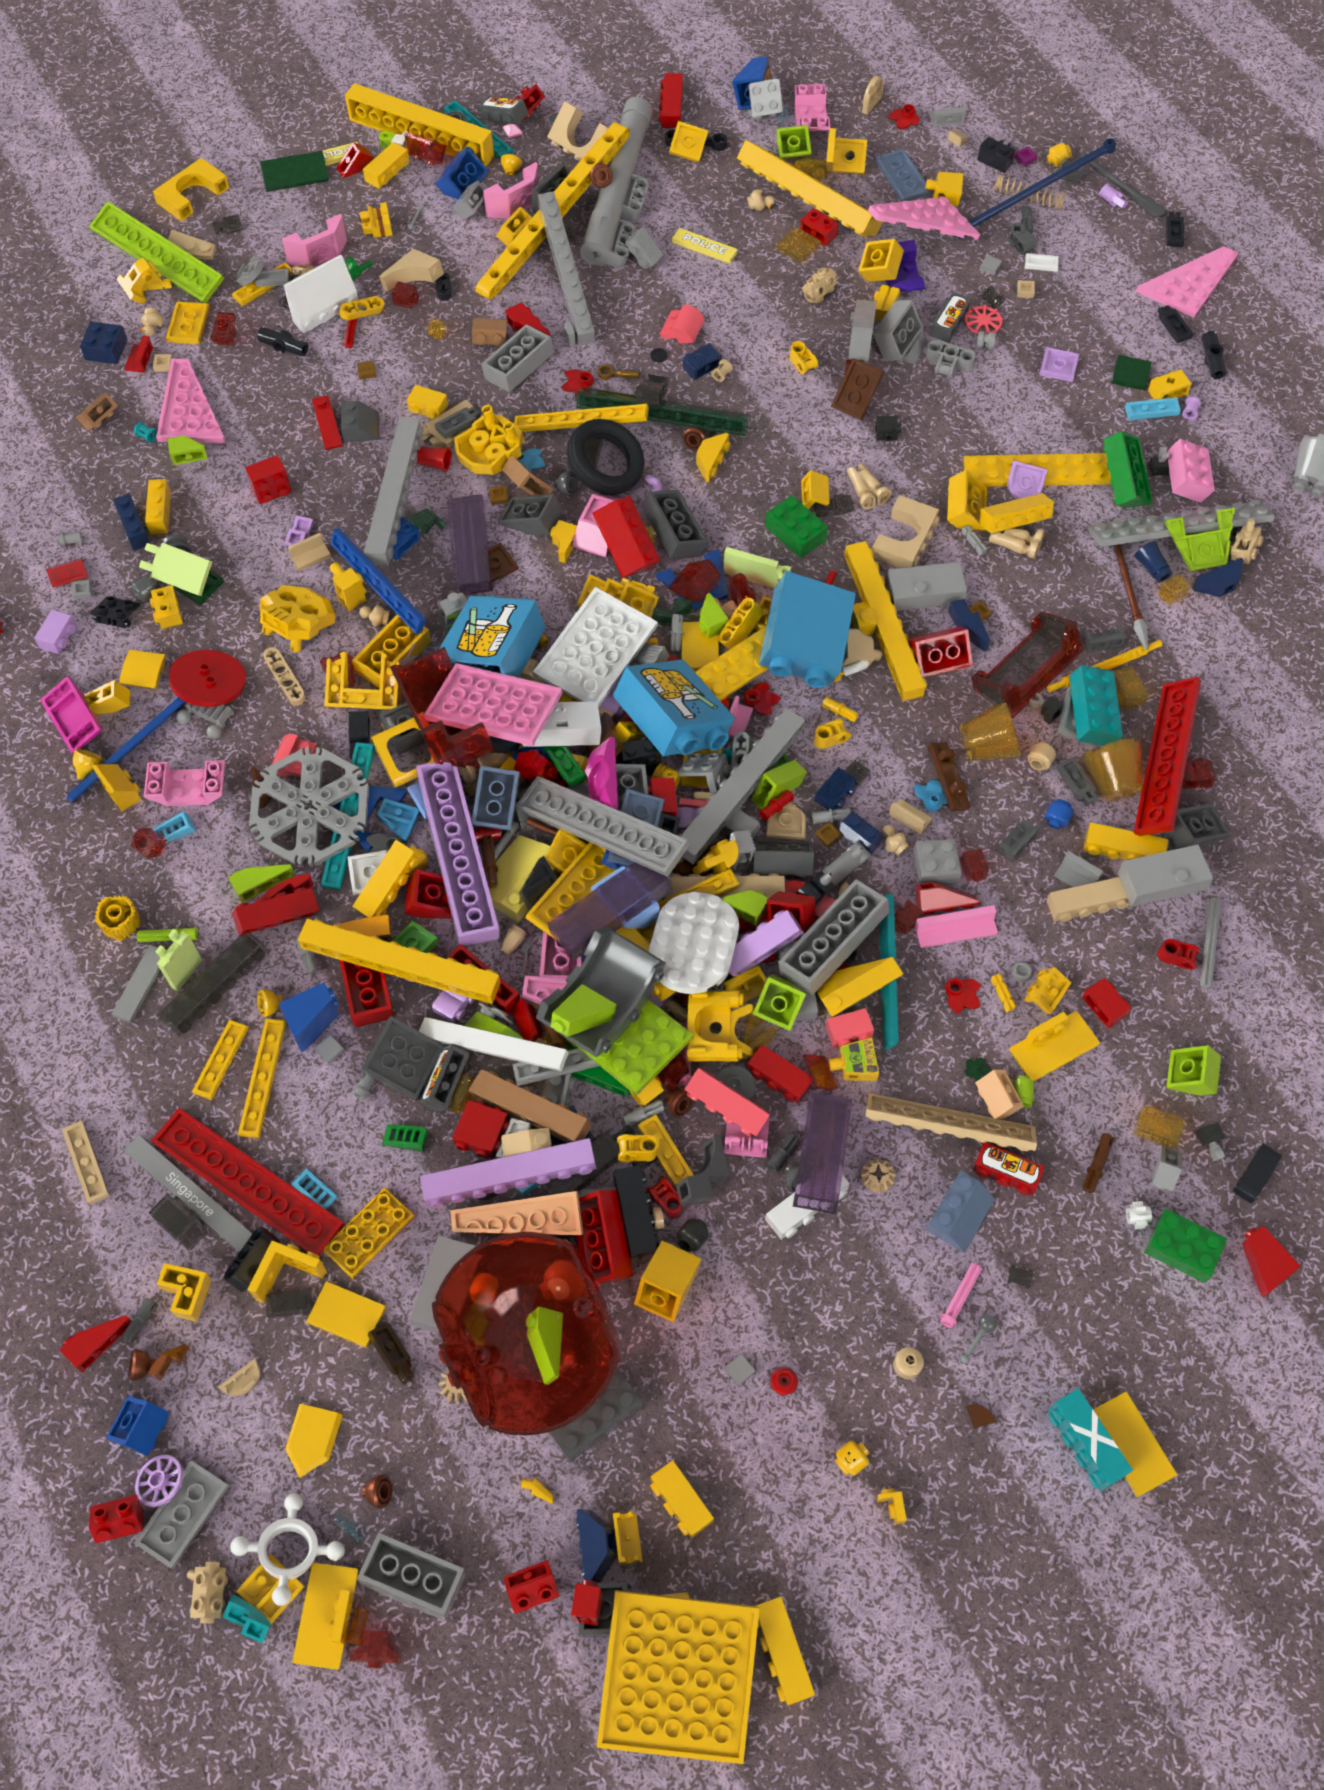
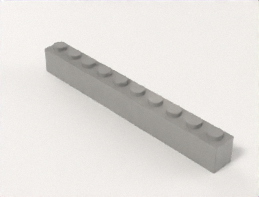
(566, 269)
(393, 491)
(741, 783)

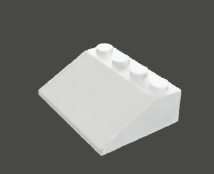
(319, 294)

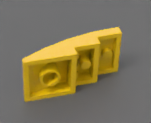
(629, 594)

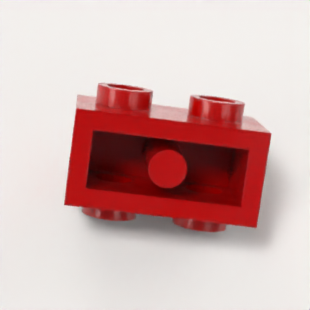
(532, 98)
(819, 226)
(116, 1519)
(531, 1586)

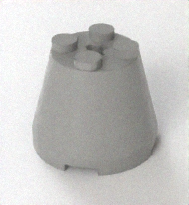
(1310, 465)

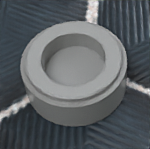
(1021, 971)

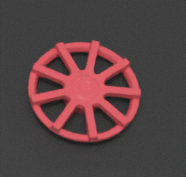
(983, 320)

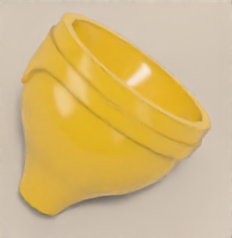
(83, 762)

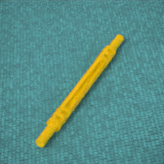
(1113, 662)

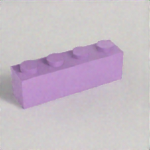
(764, 942)

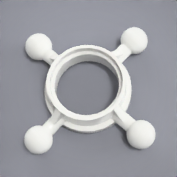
(292, 1503)

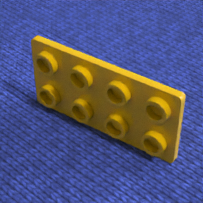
(1053, 1045)
(325, 1616)

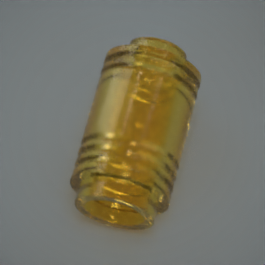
(461, 1094)

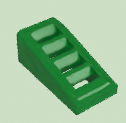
(411, 1145)

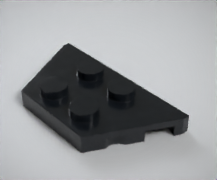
(537, 883)

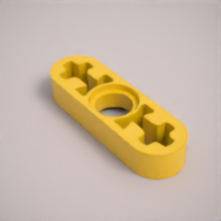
(375, 302)

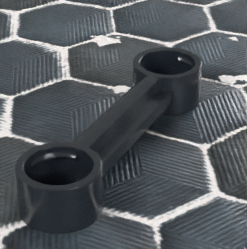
(710, 141)

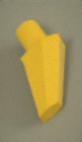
(538, 1489)

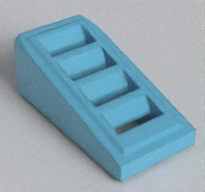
(171, 823)
(307, 1174)

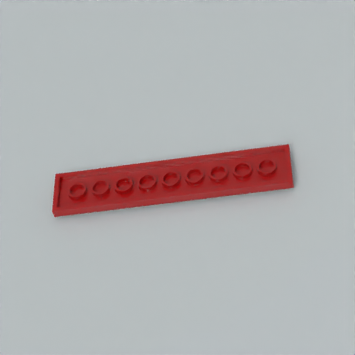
(1167, 757)
(247, 1182)

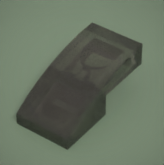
(837, 505)

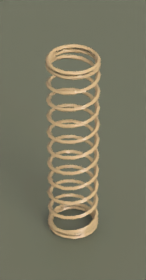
(999, 184)

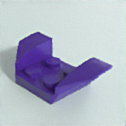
(907, 275)

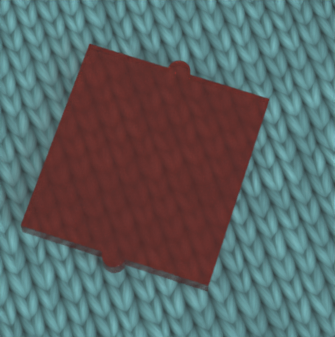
(819, 1072)

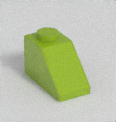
(185, 450)
(711, 617)
(748, 905)

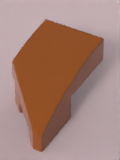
(163, 1362)

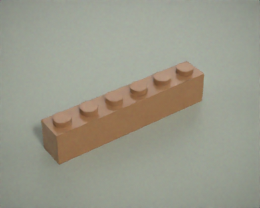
(528, 1107)

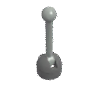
(986, 1324)

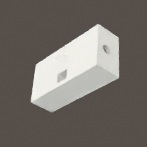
(571, 725)

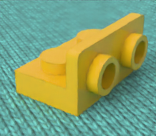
(1048, 989)

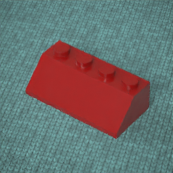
(626, 537)
(604, 1237)

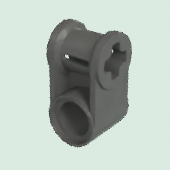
(1021, 238)

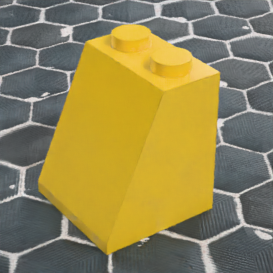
(667, 1281)

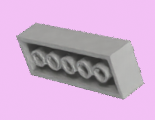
(833, 937)

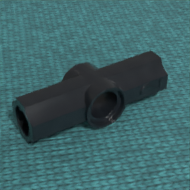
(282, 341)
(1213, 355)

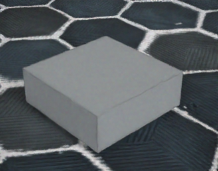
(990, 264)
(569, 333)
(81, 589)
(329, 1049)
(739, 1370)

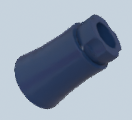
(1153, 561)

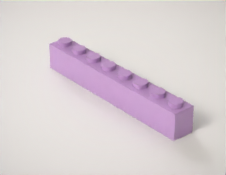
(507, 1173)

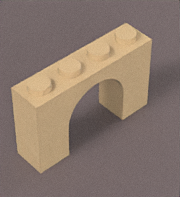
(564, 129)
(906, 553)

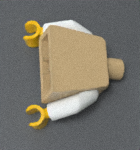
(858, 653)

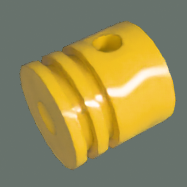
(664, 771)

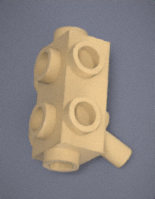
(819, 285)
(1246, 542)
(208, 1592)

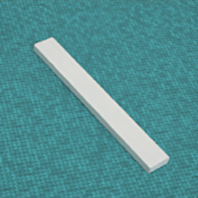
(495, 1044)

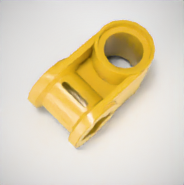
(802, 357)
(833, 732)
(634, 1147)

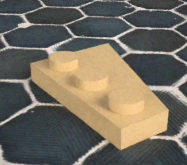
(196, 247)

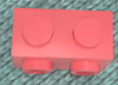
(849, 1028)

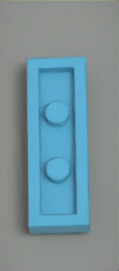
(1152, 408)

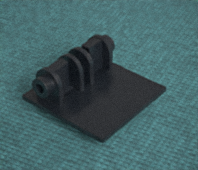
(114, 611)

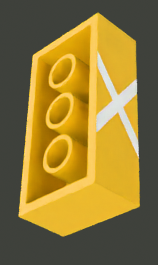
(394, 640)

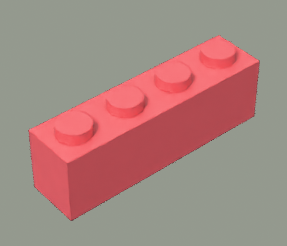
(727, 1101)

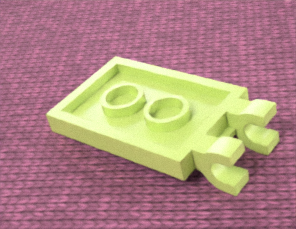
(754, 567)
(178, 568)
(179, 960)

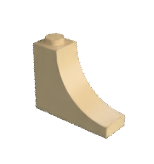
(412, 267)

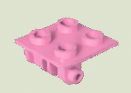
(741, 1144)

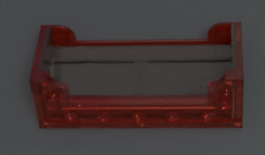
(1031, 663)

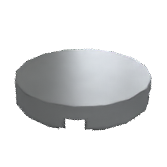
(249, 271)

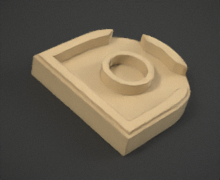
(872, 94)
(787, 824)

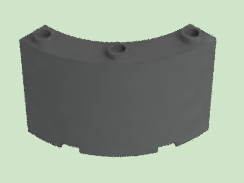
(617, 972)

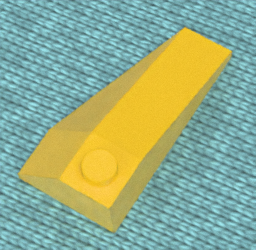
(856, 983)

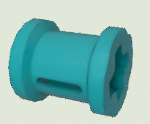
(145, 432)

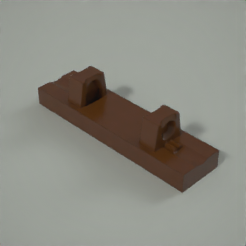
(949, 776)

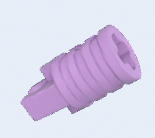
(1112, 196)

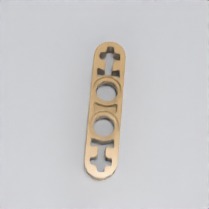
(282, 677)

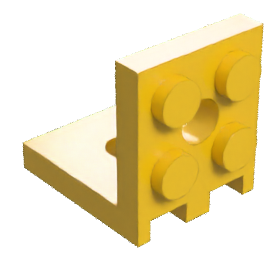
(837, 150)
(272, 1263)

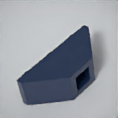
(1219, 580)
(596, 1545)

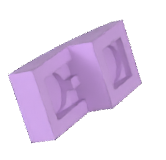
(300, 530)

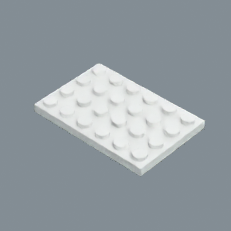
(595, 648)

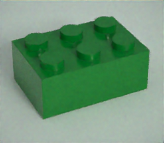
(796, 526)
(1185, 1245)

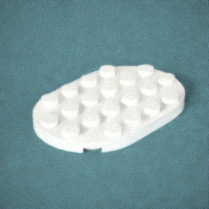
(696, 941)

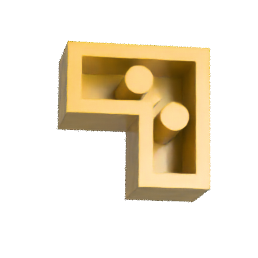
(190, 1290)

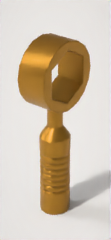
(626, 374)

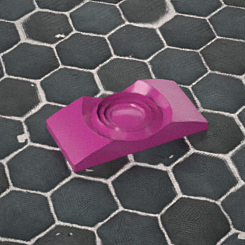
(71, 714)
(602, 774)

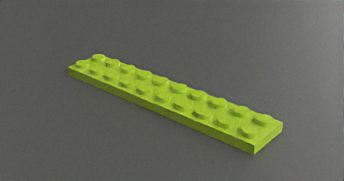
(170, 259)

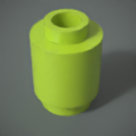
(1025, 1090)

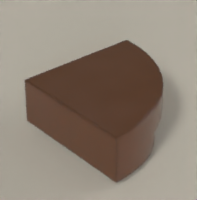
(980, 1416)

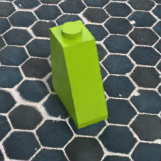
(777, 781)
(582, 1011)

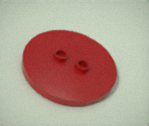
(207, 678)

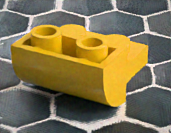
(719, 858)

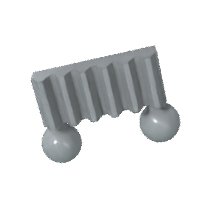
(216, 715)

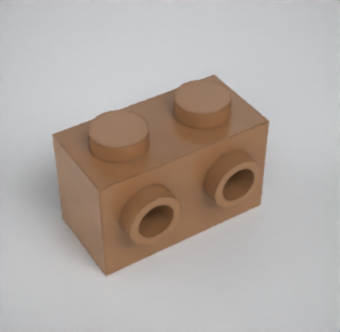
(489, 331)
(96, 411)

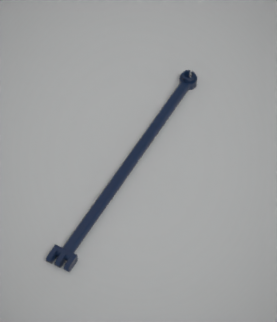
(1108, 147)

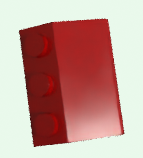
(942, 651)

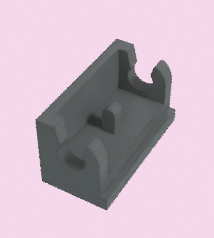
(1103, 640)
(1017, 840)

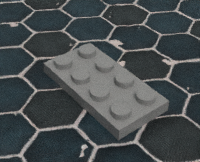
(179, 1521)

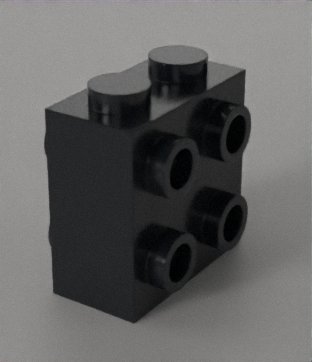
(641, 752)

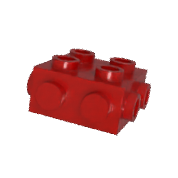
(480, 1129)

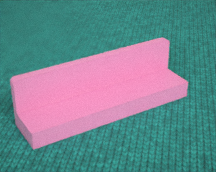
(956, 926)

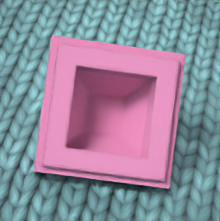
(512, 130)

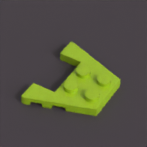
(1206, 548)

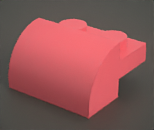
(683, 324)
(288, 746)

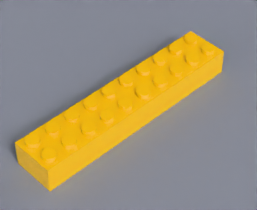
(399, 116)
(809, 189)

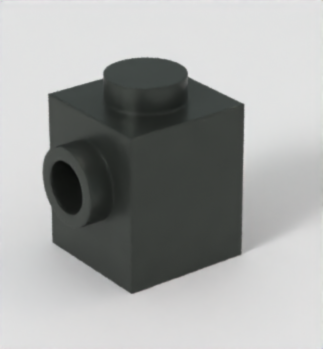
(887, 428)

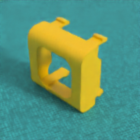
(380, 742)

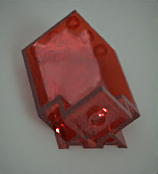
(419, 685)

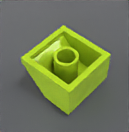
(793, 142)
(779, 1002)
(1194, 1070)

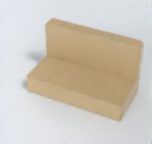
(309, 552)
(910, 816)

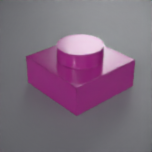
(1025, 156)

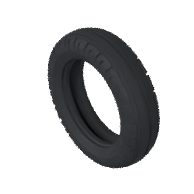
(622, 439)

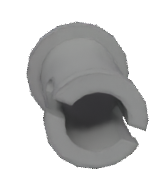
(69, 538)
(363, 1087)

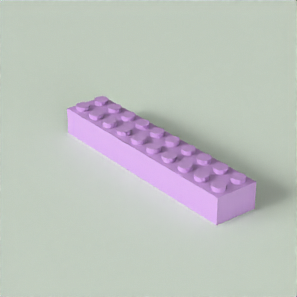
(457, 853)

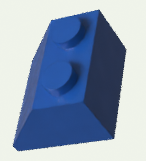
(138, 1425)

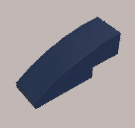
(962, 617)

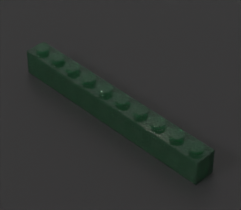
(669, 411)

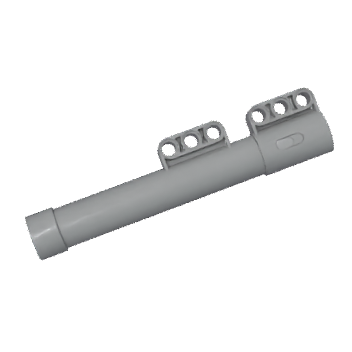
(622, 198)

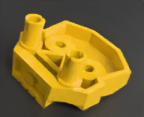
(489, 443)
(295, 614)

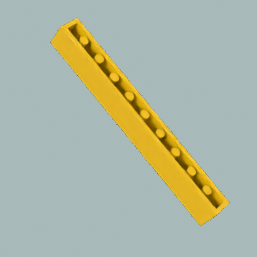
(888, 628)
(399, 960)

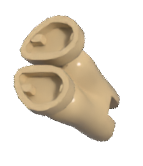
(868, 487)
(1019, 541)
(489, 760)

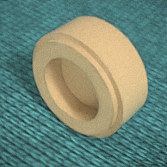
(658, 1217)

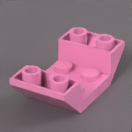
(811, 107)
(504, 203)
(318, 248)
(588, 535)
(184, 786)

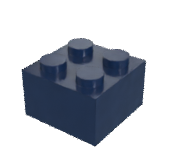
(103, 342)

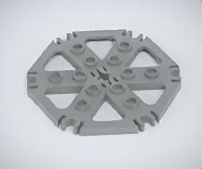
(306, 822)

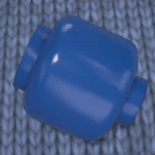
(1059, 813)

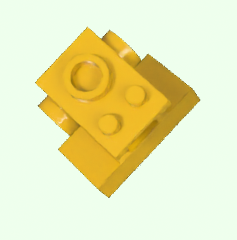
(137, 277)

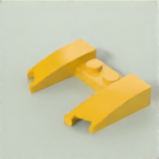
(340, 696)

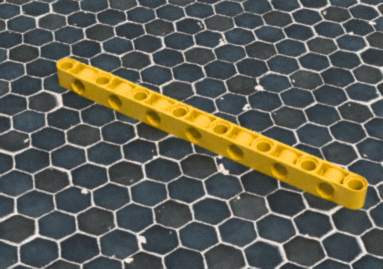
(566, 195)

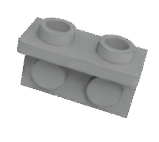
(558, 1089)

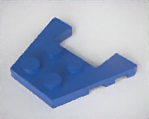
(719, 592)
(375, 795)

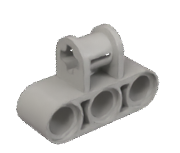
(949, 357)

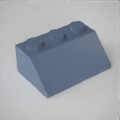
(961, 1212)

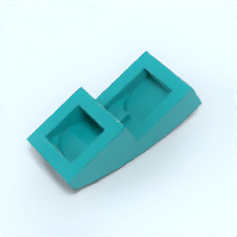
(244, 1614)

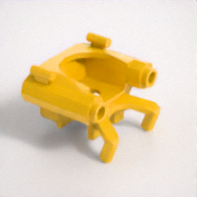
(716, 1007)

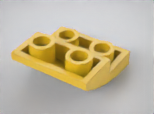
(142, 669)

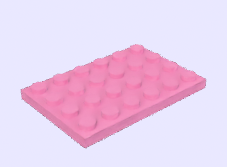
(505, 704)

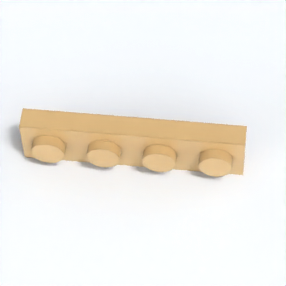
(85, 1162)

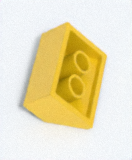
(965, 500)

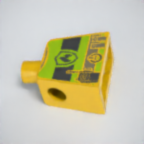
(856, 1061)

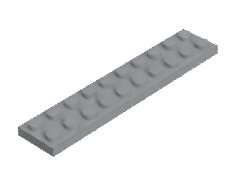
(1194, 521)
(603, 826)

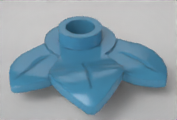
(532, 458)
(931, 795)

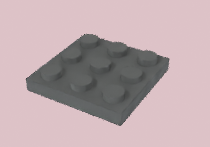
(402, 1058)

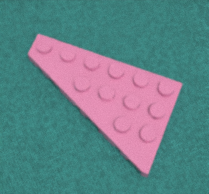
(925, 214)
(1191, 283)
(186, 408)

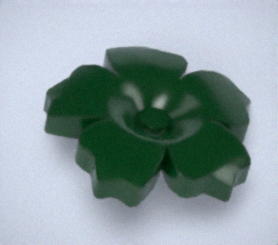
(976, 1068)

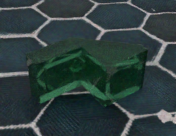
(425, 520)
(680, 607)

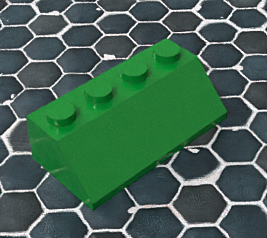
(1127, 470)

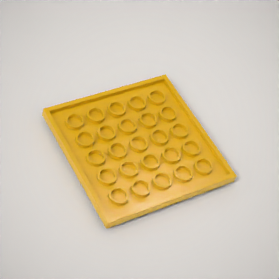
(678, 1677)

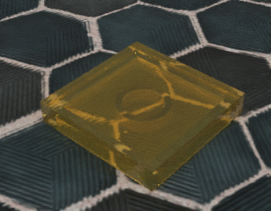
(798, 245)

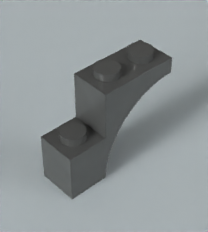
(714, 1170)

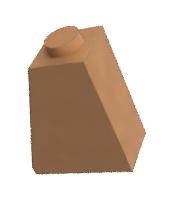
(525, 477)

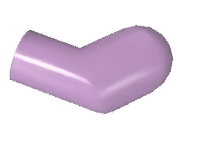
(655, 482)

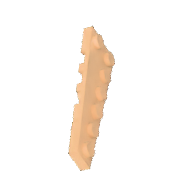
(545, 1214)

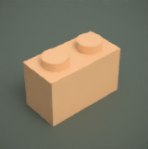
(999, 1094)

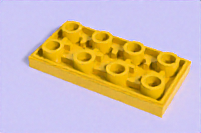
(368, 1232)
(1136, 1444)

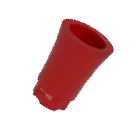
(434, 457)

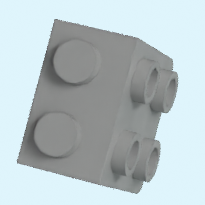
(765, 98)
(711, 765)

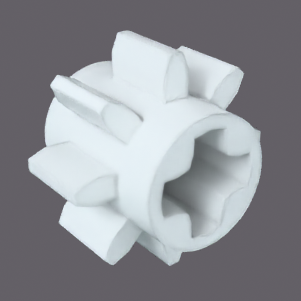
(1138, 1215)

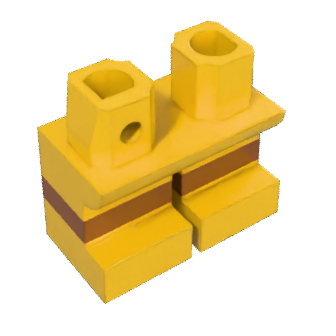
(376, 221)

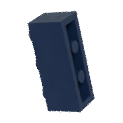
(131, 521)

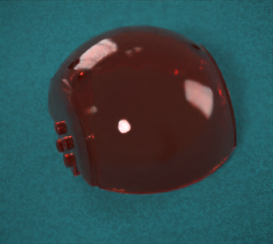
(485, 1311)

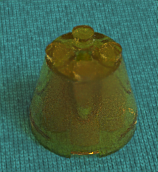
(990, 735)
(1116, 768)

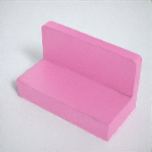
(742, 717)

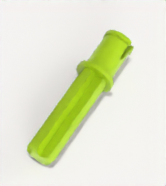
(162, 935)

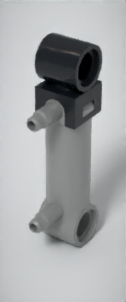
(835, 872)

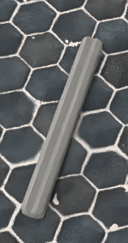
(1210, 942)

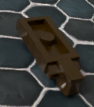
(392, 1352)

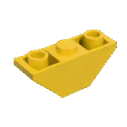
(711, 454)

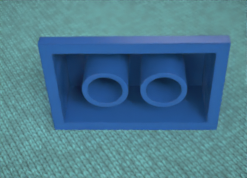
(461, 173)

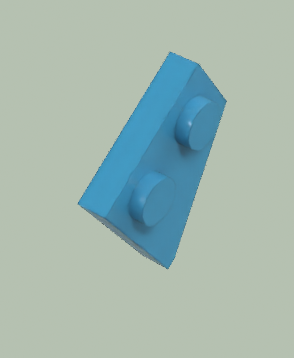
(399, 818)

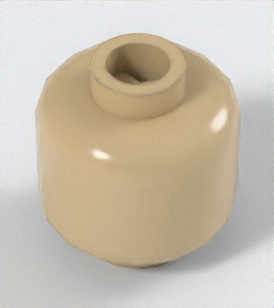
(1041, 756)
(905, 1369)

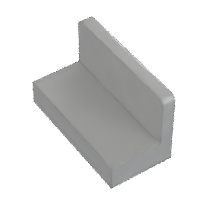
(948, 116)
(1077, 871)

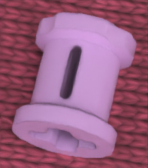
(1192, 406)

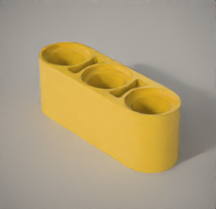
(740, 623)

